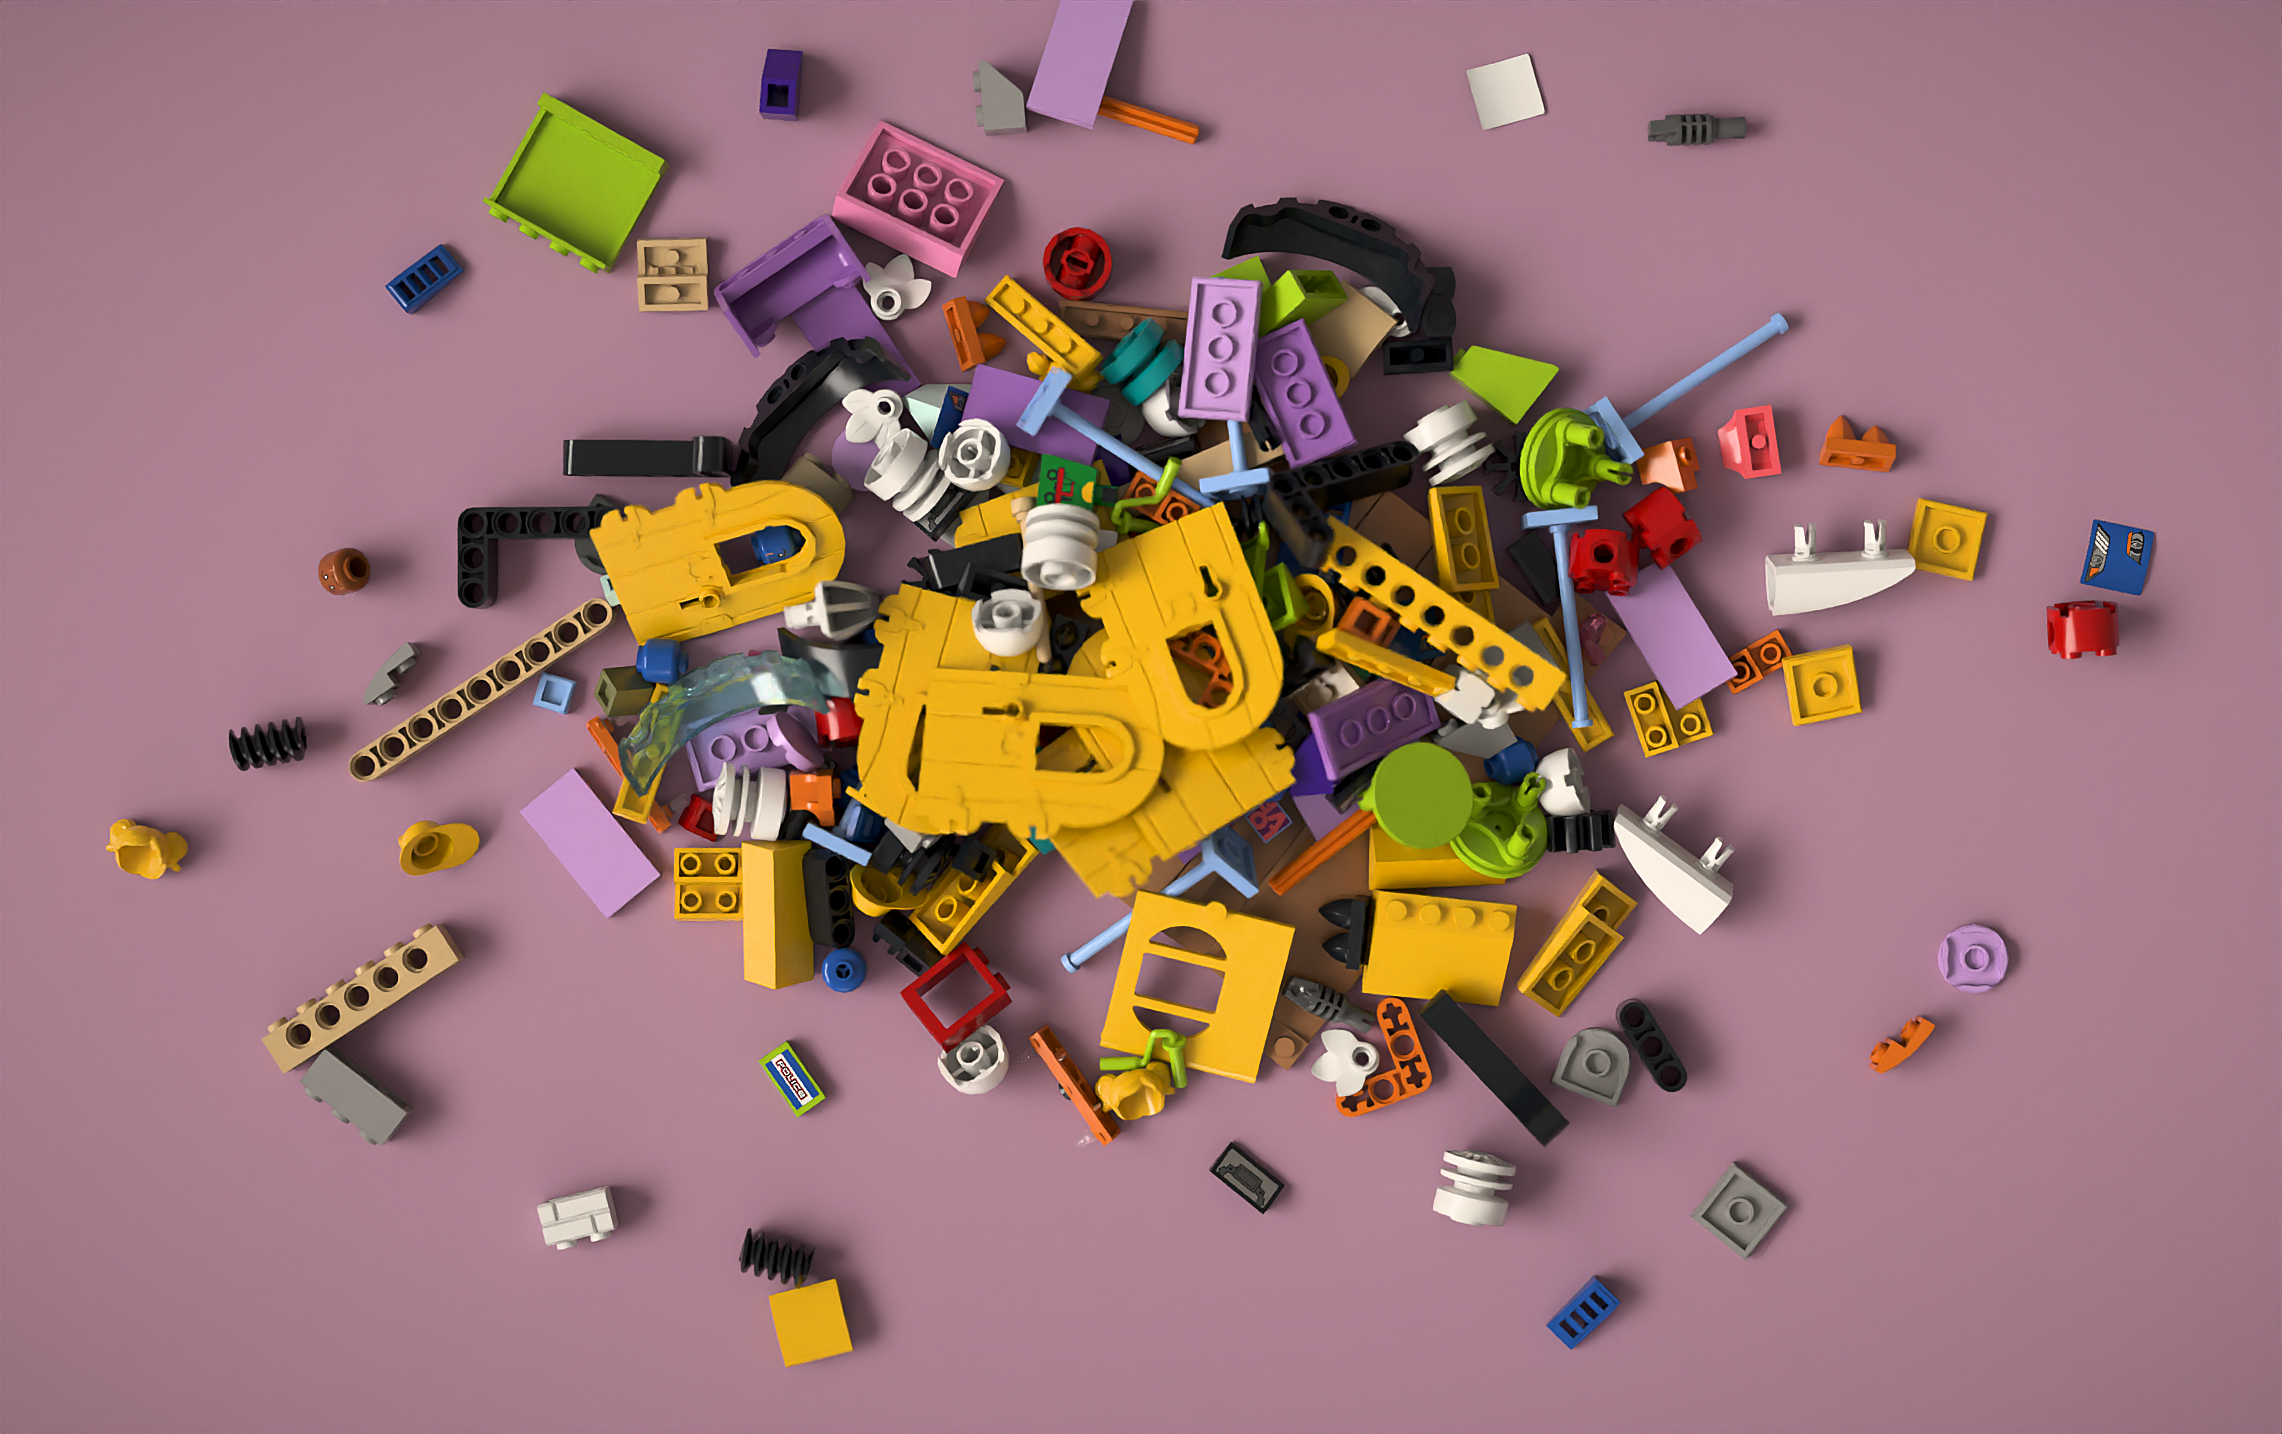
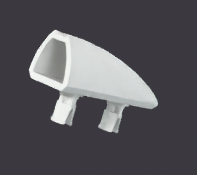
(1831, 579)
(839, 608)
(1673, 874)

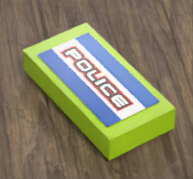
(792, 1078)

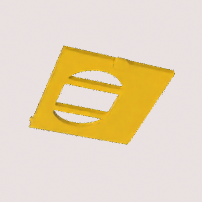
(1251, 983)

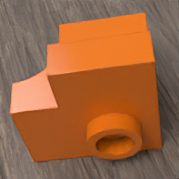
(1670, 464)
(1368, 623)
(816, 793)

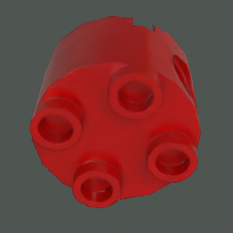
(1077, 264)
(1662, 527)
(1603, 562)
(2082, 628)
(839, 725)

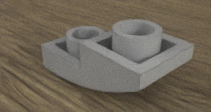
(384, 681)

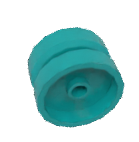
(1142, 361)

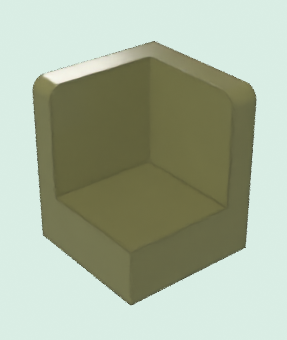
(622, 691)

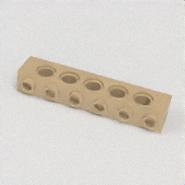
(292, 1052)

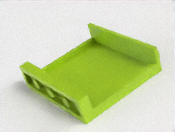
(576, 185)

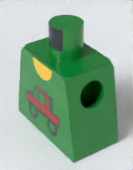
(1073, 485)

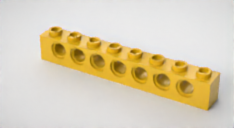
(1546, 676)

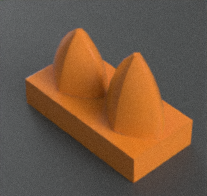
(971, 347)
(1844, 451)

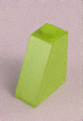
(1299, 296)
(1502, 380)

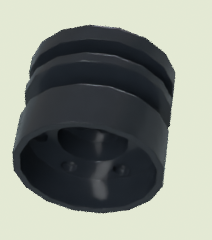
(922, 864)

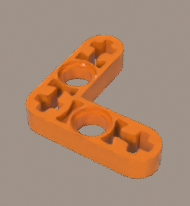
(1216, 667)
(1395, 1075)

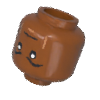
(344, 571)

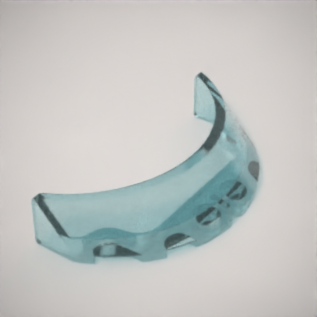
(707, 697)

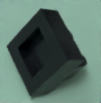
(972, 858)
(895, 930)
(918, 957)

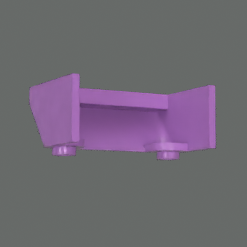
(787, 279)

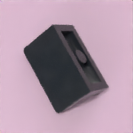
(1536, 567)

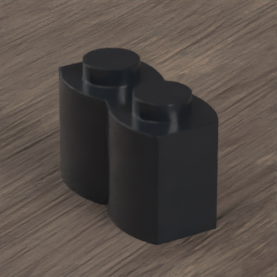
(1440, 314)

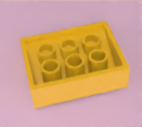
(1437, 944)

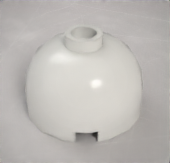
(1162, 409)
(975, 455)
(1008, 622)
(1564, 787)
(976, 1063)

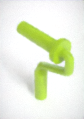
(1123, 519)
(1171, 1042)

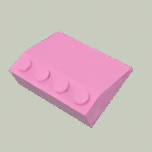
(917, 198)

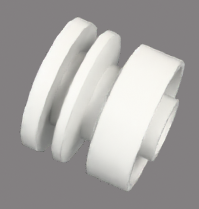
(1449, 443)
(908, 474)
(1060, 547)
(756, 801)
(1472, 1195)

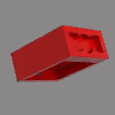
(972, 1020)

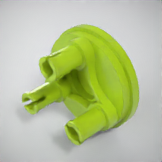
(1566, 461)
(1420, 796)
(1504, 829)

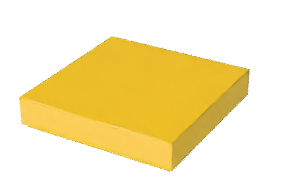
(1946, 539)
(1822, 685)

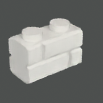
(1468, 695)
(578, 1216)

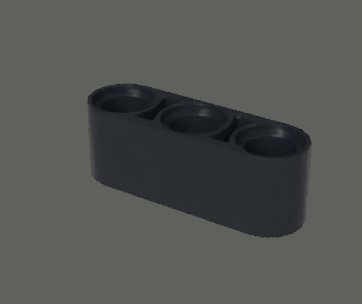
(999, 554)
(828, 898)
(1661, 1059)

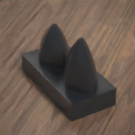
(1065, 641)
(1307, 665)
(1351, 915)

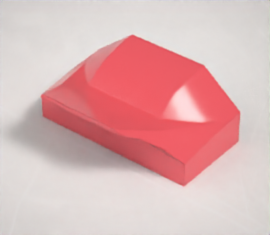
(1750, 443)

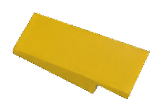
(1463, 548)
(1405, 867)
(959, 901)
(775, 914)
(1577, 945)

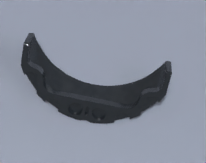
(1339, 236)
(805, 395)
(834, 666)

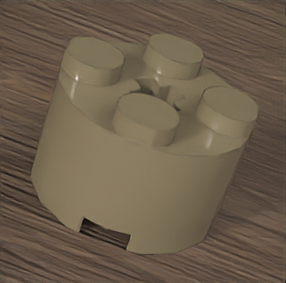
(834, 489)

